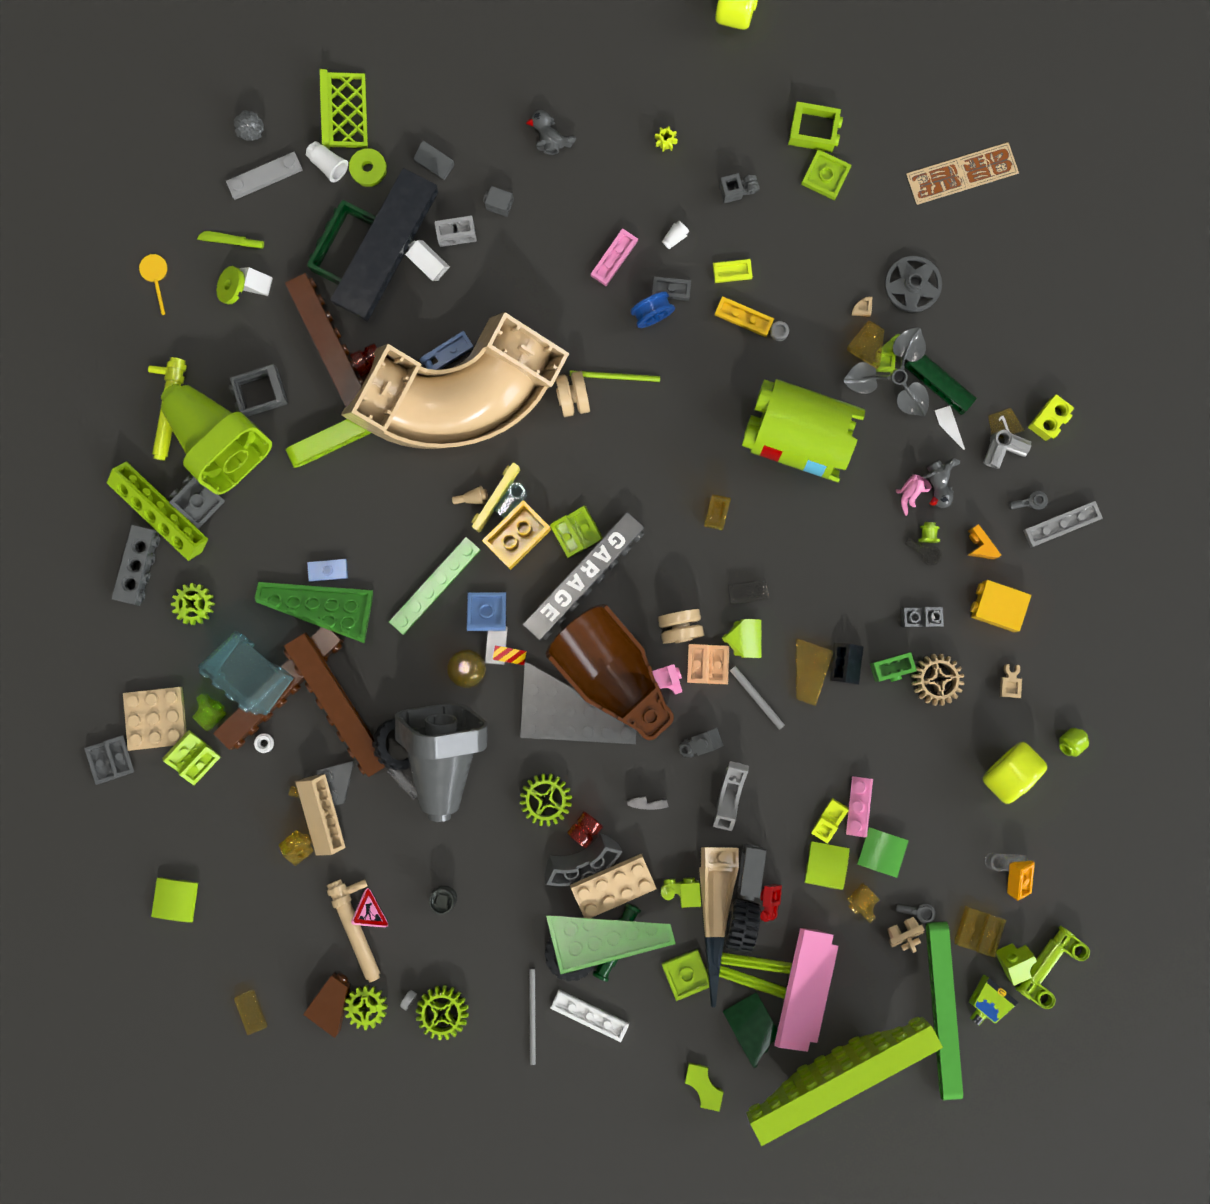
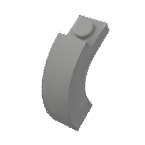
(729, 795)

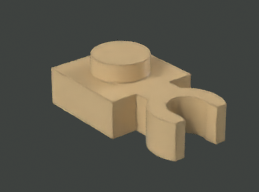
(1011, 685)

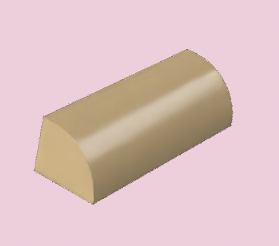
(320, 815)

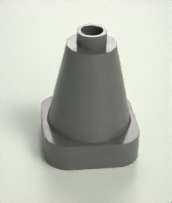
(440, 753)

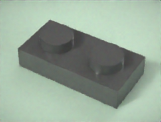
(676, 288)

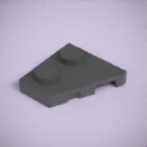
(338, 781)

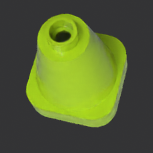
(217, 443)

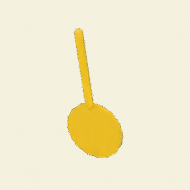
(154, 269)

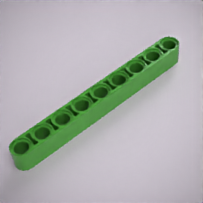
(944, 1010)

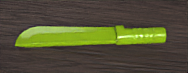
(229, 239)

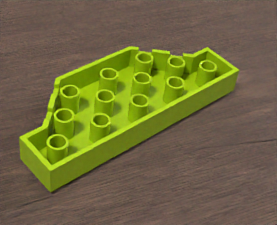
(841, 1077)

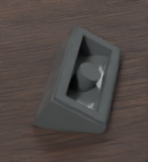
(434, 160)

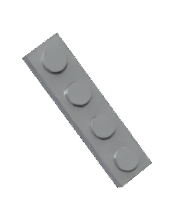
(1063, 524)

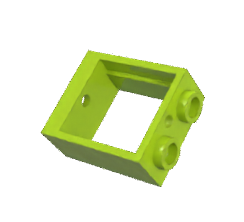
(810, 142)

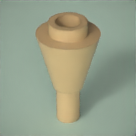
(475, 496)

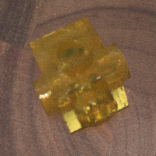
(296, 847)

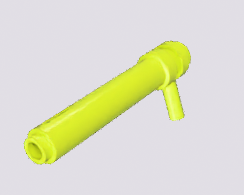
(173, 375)

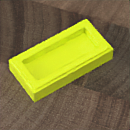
(732, 271)

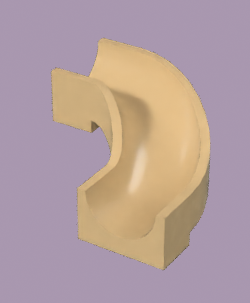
(462, 403)

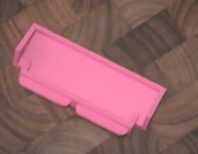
(807, 990)

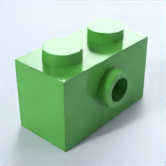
(893, 667)

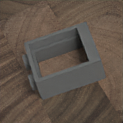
(273, 373)
(751, 871)

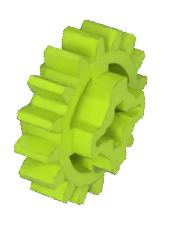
(187, 608)
(365, 999)

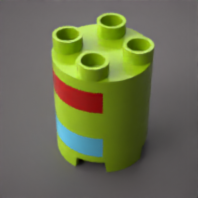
(803, 429)

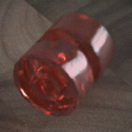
(364, 360)
(585, 829)

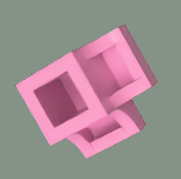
(668, 678)

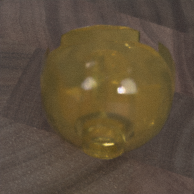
(466, 668)

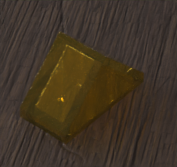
(717, 511)

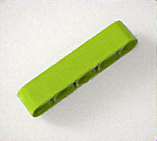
(325, 442)

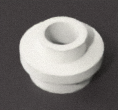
(258, 743)

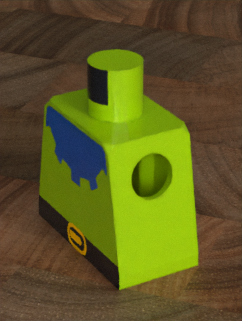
(990, 1001)

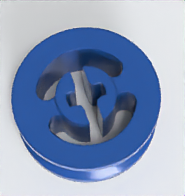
(652, 309)

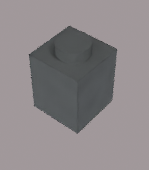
(498, 201)

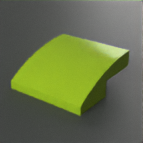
(576, 531)
(191, 757)
(826, 865)
(174, 899)

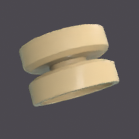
(571, 394)
(681, 627)

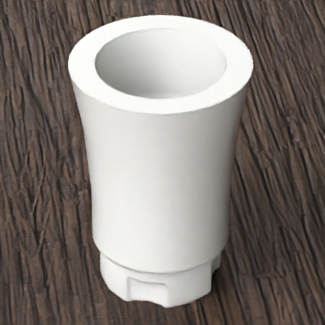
(327, 161)

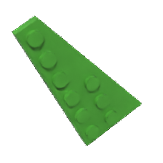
(328, 607)
(592, 941)

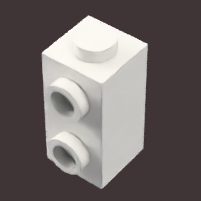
(427, 260)

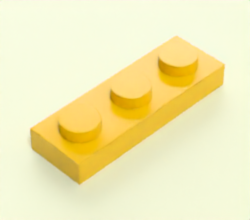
(744, 316)

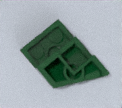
(752, 1027)

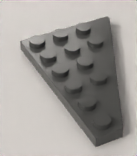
(560, 713)

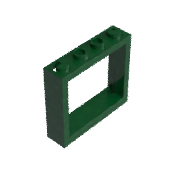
(331, 230)

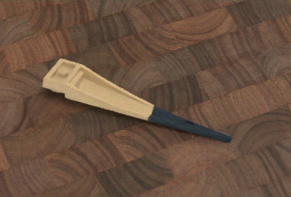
(717, 881)

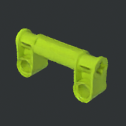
(1062, 942)

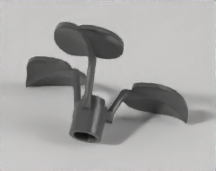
(913, 399)

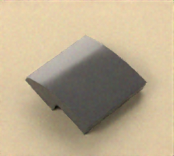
(109, 760)

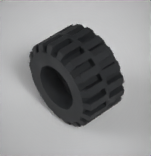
(742, 926)

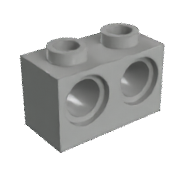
(455, 231)

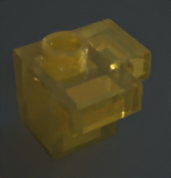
(863, 902)

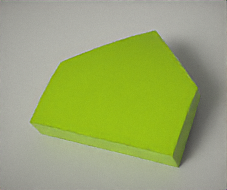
(745, 638)

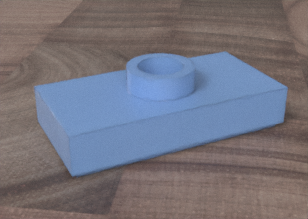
(327, 570)

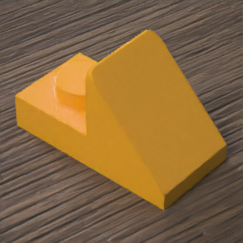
(986, 547)

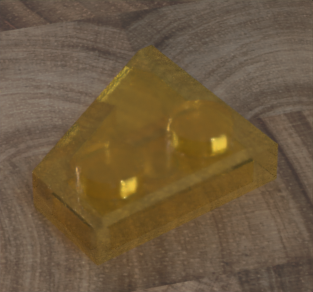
(868, 344)

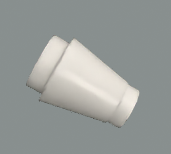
(675, 235)

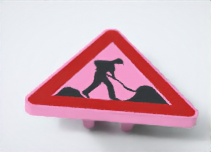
(368, 912)

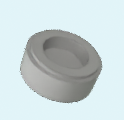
(779, 331)
(408, 999)

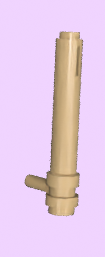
(341, 901)

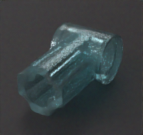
(509, 501)

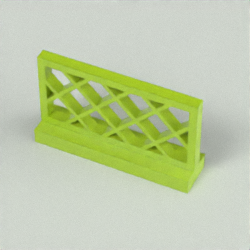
(326, 109)

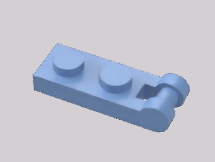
(447, 352)

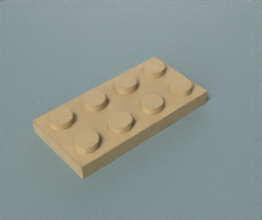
(613, 886)

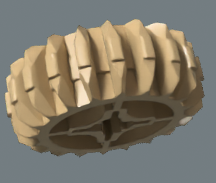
(954, 677)

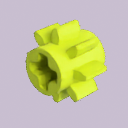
(666, 144)

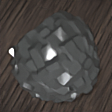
(248, 126)

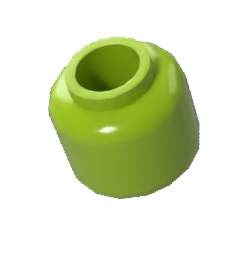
(1073, 742)

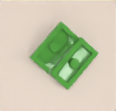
(883, 852)

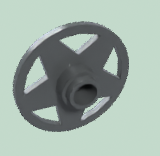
(913, 284)

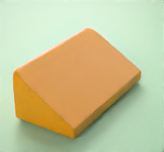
(1020, 879)

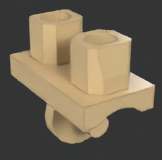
(913, 930)

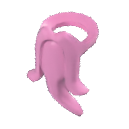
(911, 490)

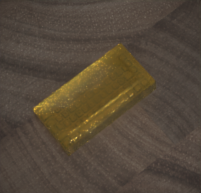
(250, 1012)

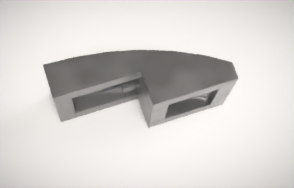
(641, 803)

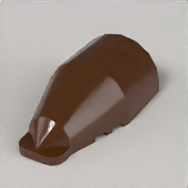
(610, 671)

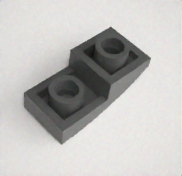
(922, 617)

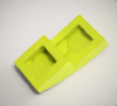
(829, 820)

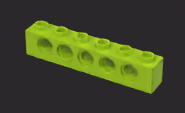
(157, 510)

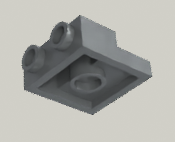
(195, 501)

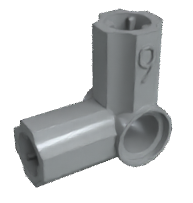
(1011, 443)

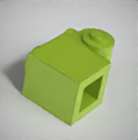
(687, 890)

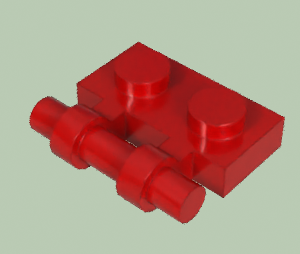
(771, 899)

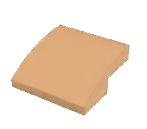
(708, 664)

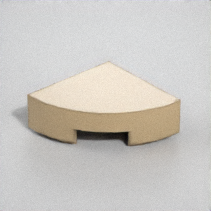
(863, 307)

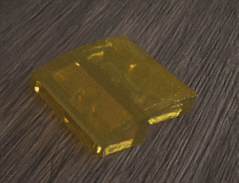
(980, 931)

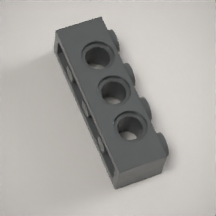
(130, 557)

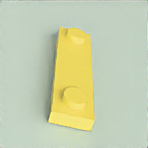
(481, 519)

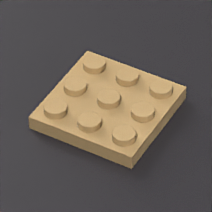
(154, 718)

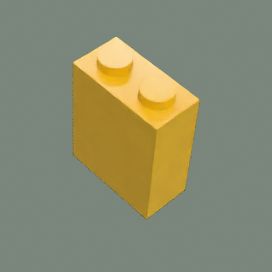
(1000, 605)

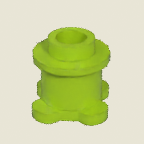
(929, 533)

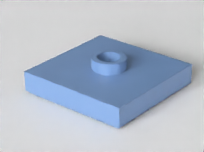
(486, 611)

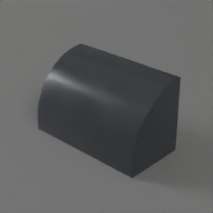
(846, 663)

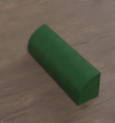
(941, 384)

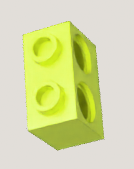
(1049, 416)

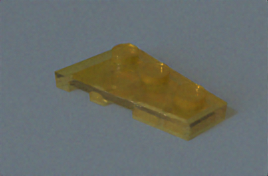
(811, 670)

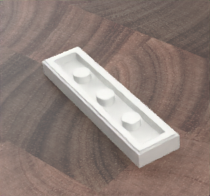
(589, 1015)

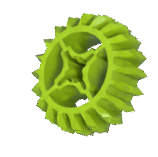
(530, 791)
(448, 1018)

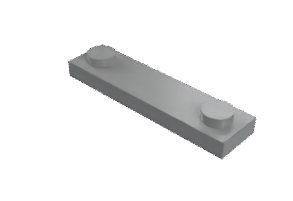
(264, 175)

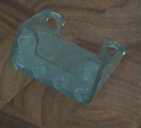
(245, 674)

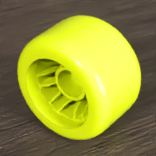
(735, 13)
(1015, 773)

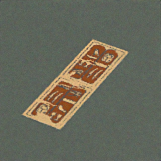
(962, 173)

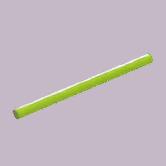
(619, 376)

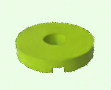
(364, 157)
(230, 284)

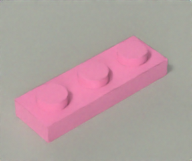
(614, 257)
(859, 806)

